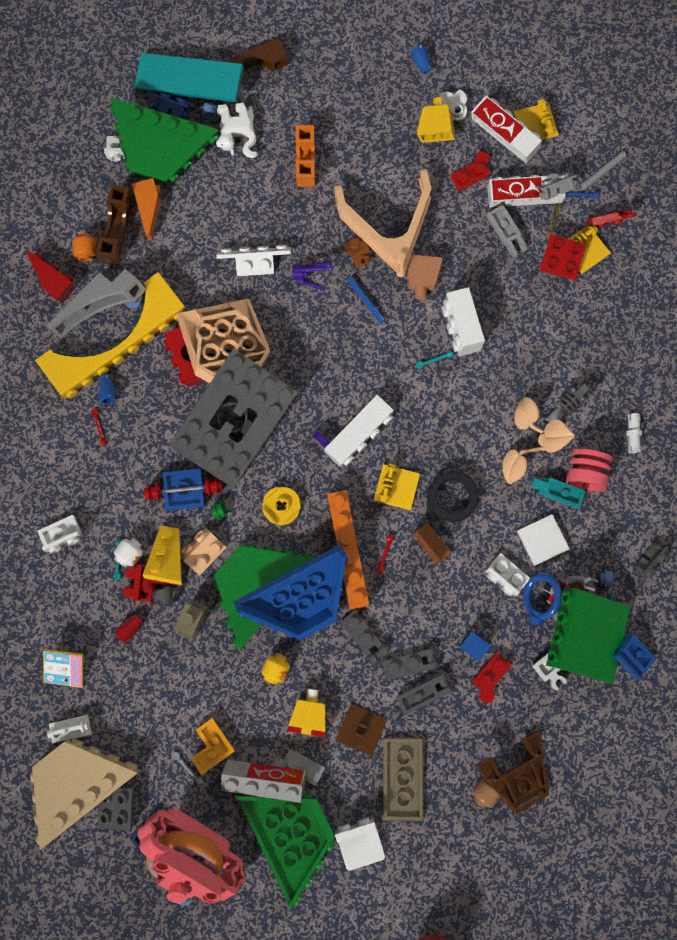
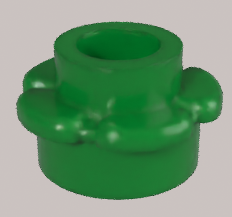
(219, 510)

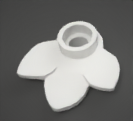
(455, 102)

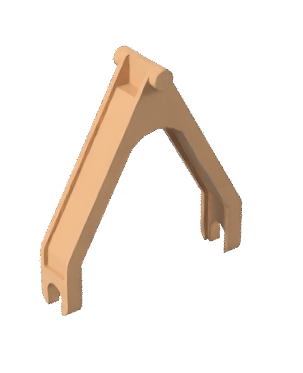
(393, 251)

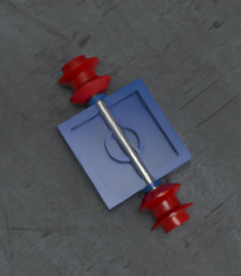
(183, 489)

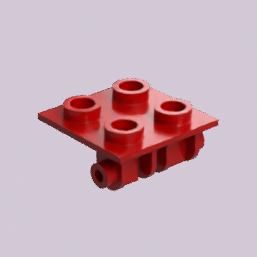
(562, 257)

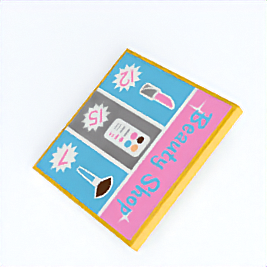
(63, 668)

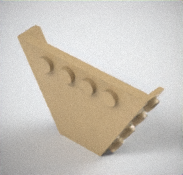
(72, 784)

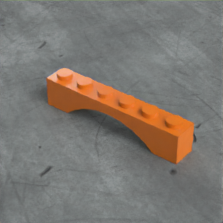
(346, 538)

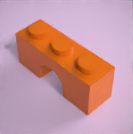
(305, 156)

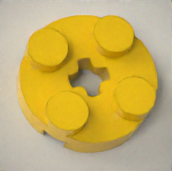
(283, 495)

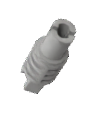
(568, 403)

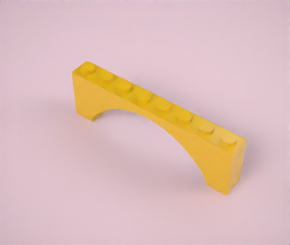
(73, 373)

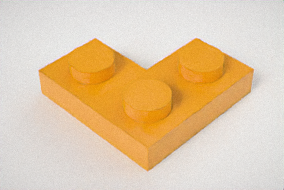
(217, 747)

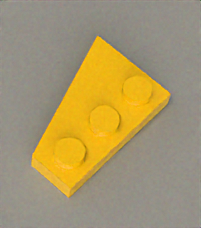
(165, 557)

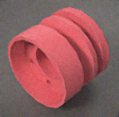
(588, 469)

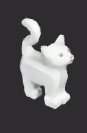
(236, 127)

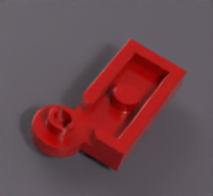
(472, 173)
(614, 217)
(490, 676)

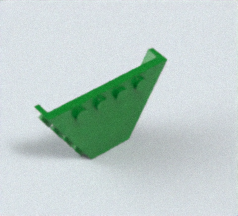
(159, 143)
(245, 572)
(291, 838)

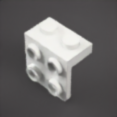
(359, 844)

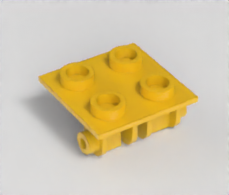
(538, 119)
(595, 249)
(396, 487)

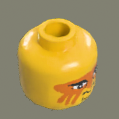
(275, 669)

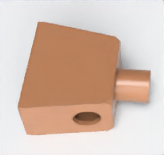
(423, 274)

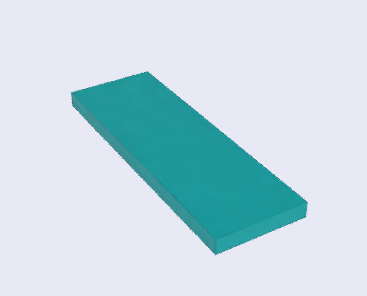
(189, 77)

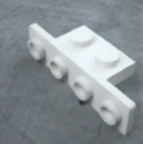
(254, 261)

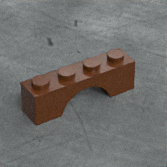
(268, 55)
(112, 240)

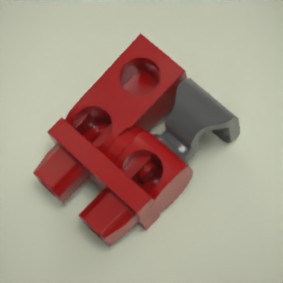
(145, 589)

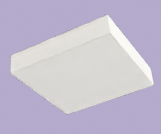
(543, 540)

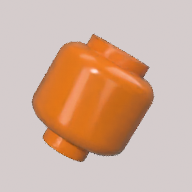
(84, 247)

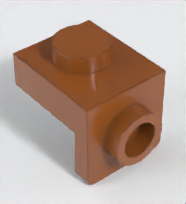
(358, 252)

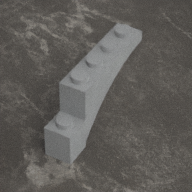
(95, 297)

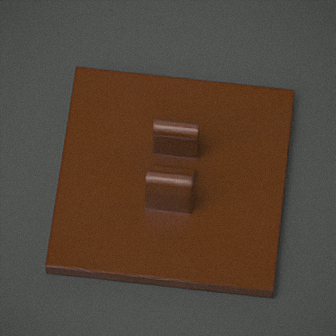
(361, 729)

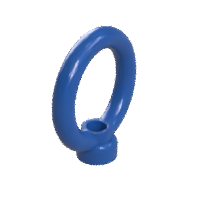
(536, 616)

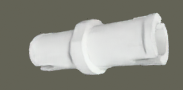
(634, 433)

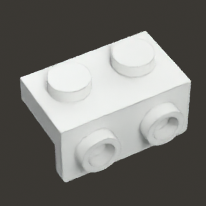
(59, 534)

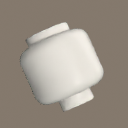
(128, 552)

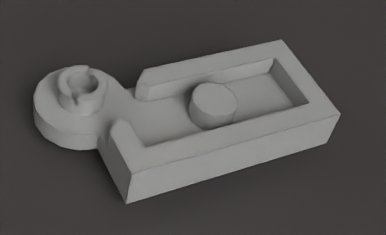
(298, 761)

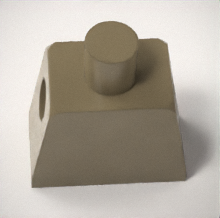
(191, 619)

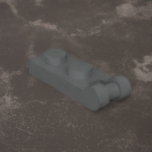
(363, 636)
(409, 664)
(424, 694)

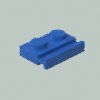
(634, 656)

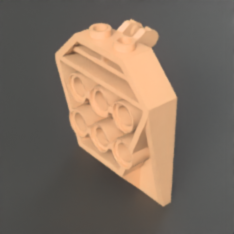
(224, 317)

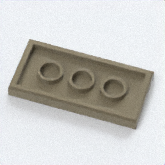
(402, 779)

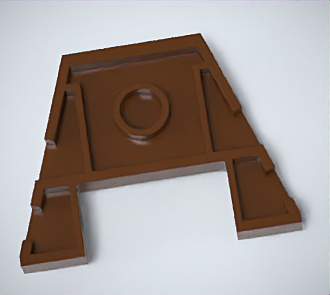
(522, 784)

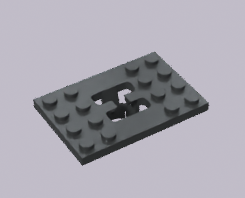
(253, 389)

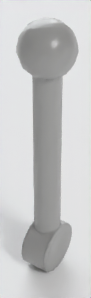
(176, 756)

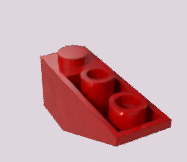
(52, 281)

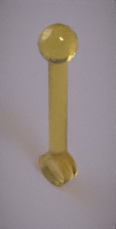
(558, 208)

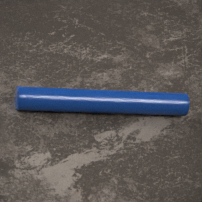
(367, 301)

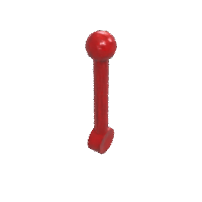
(94, 412)
(380, 568)

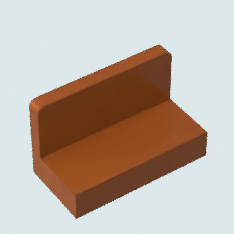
(431, 543)

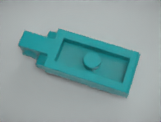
(559, 491)

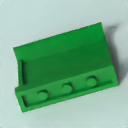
(588, 635)

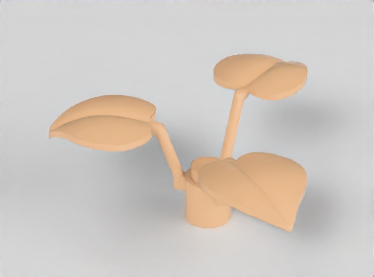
(551, 439)

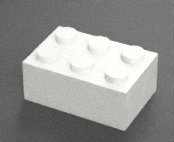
(463, 322)

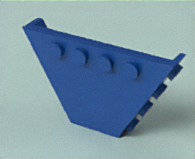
(300, 599)

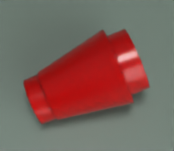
(128, 629)

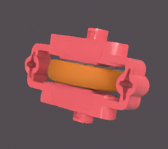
(189, 858)

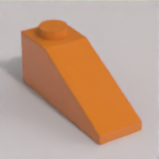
(148, 202)

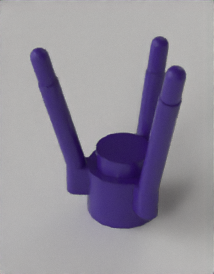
(300, 272)

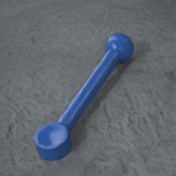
(595, 195)

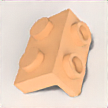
(202, 551)

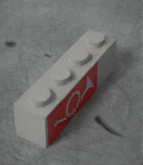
(263, 781)

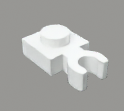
(547, 672)

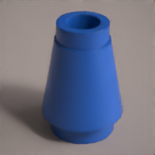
(421, 58)
(106, 390)

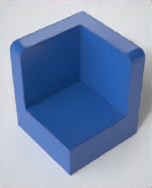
(474, 646)

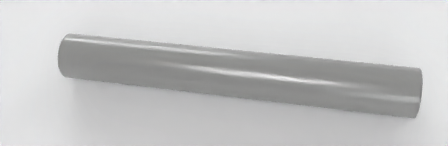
(604, 169)

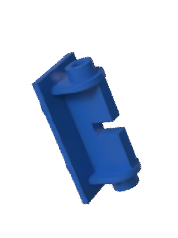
(179, 107)

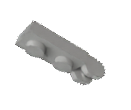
(506, 229)

